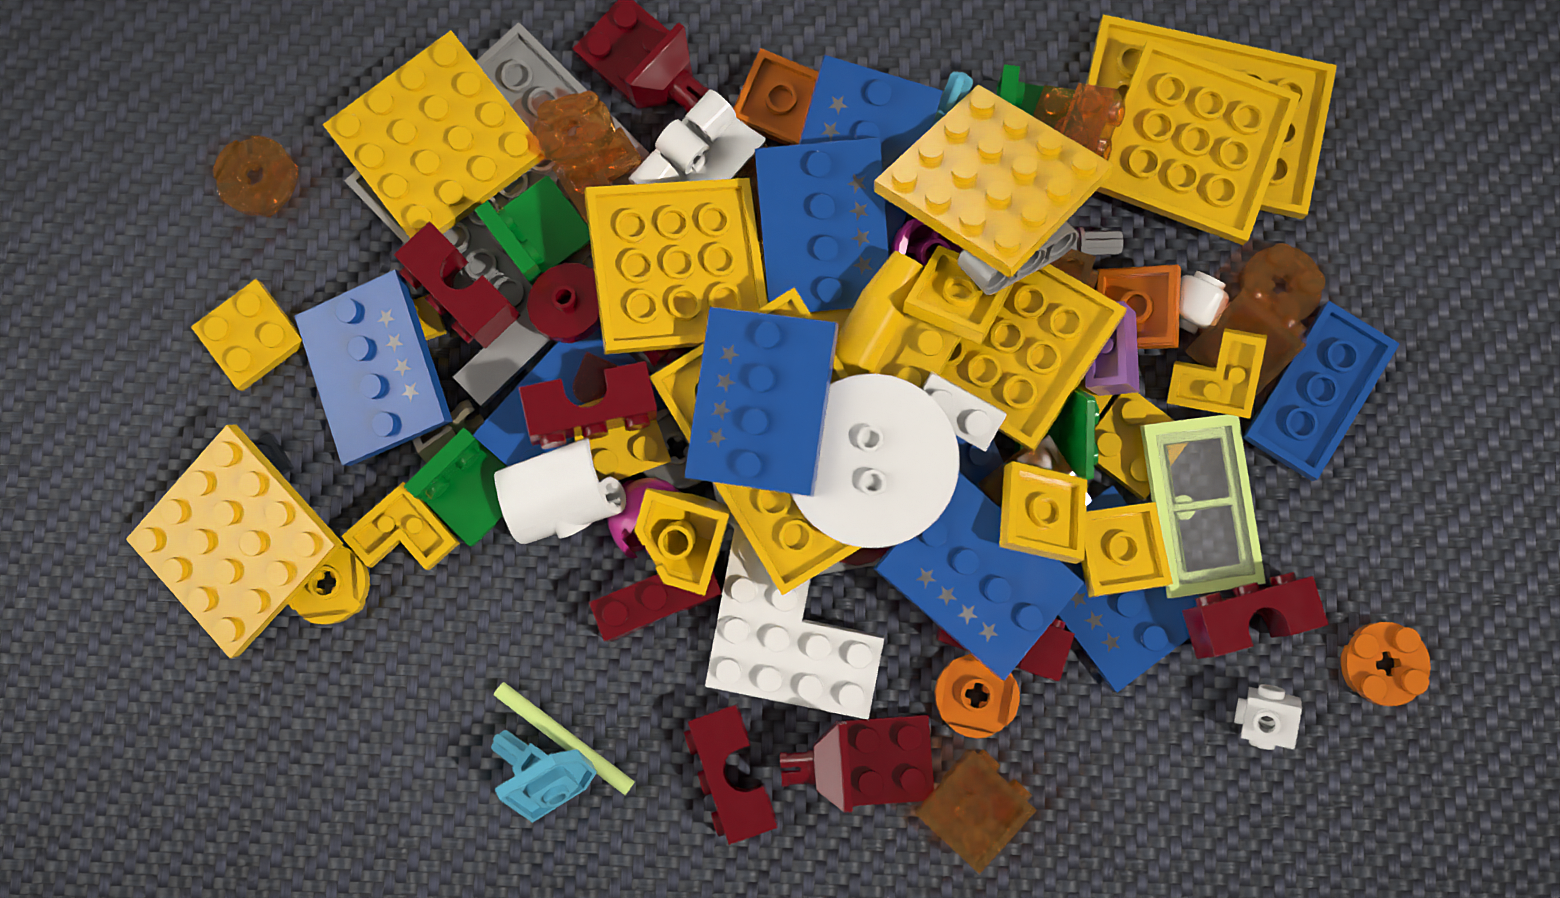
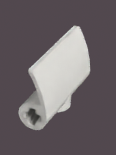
(701, 146)
(556, 494)

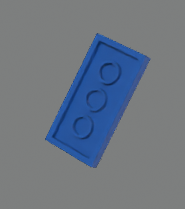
(1321, 391)

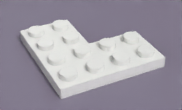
(777, 655)

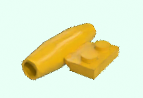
(887, 340)

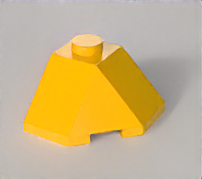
(682, 536)

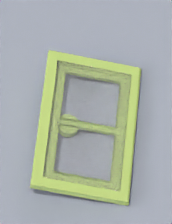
(1203, 503)

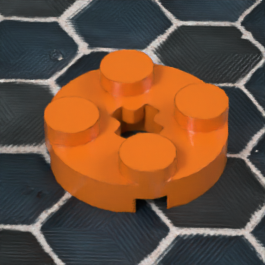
(1410, 669)
(956, 708)

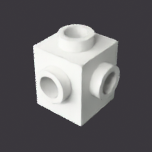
(1283, 718)

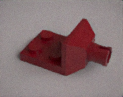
(641, 57)
(867, 762)

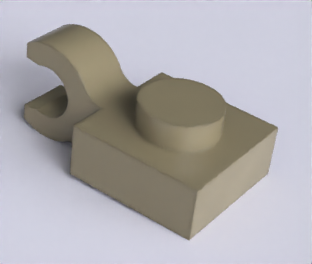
(432, 442)

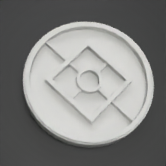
(881, 463)

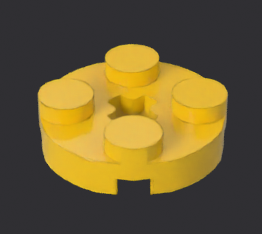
(345, 598)

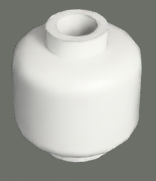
(1200, 301)

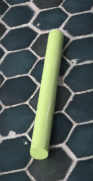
(562, 736)

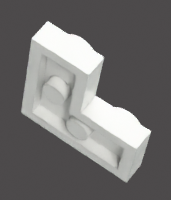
(968, 414)

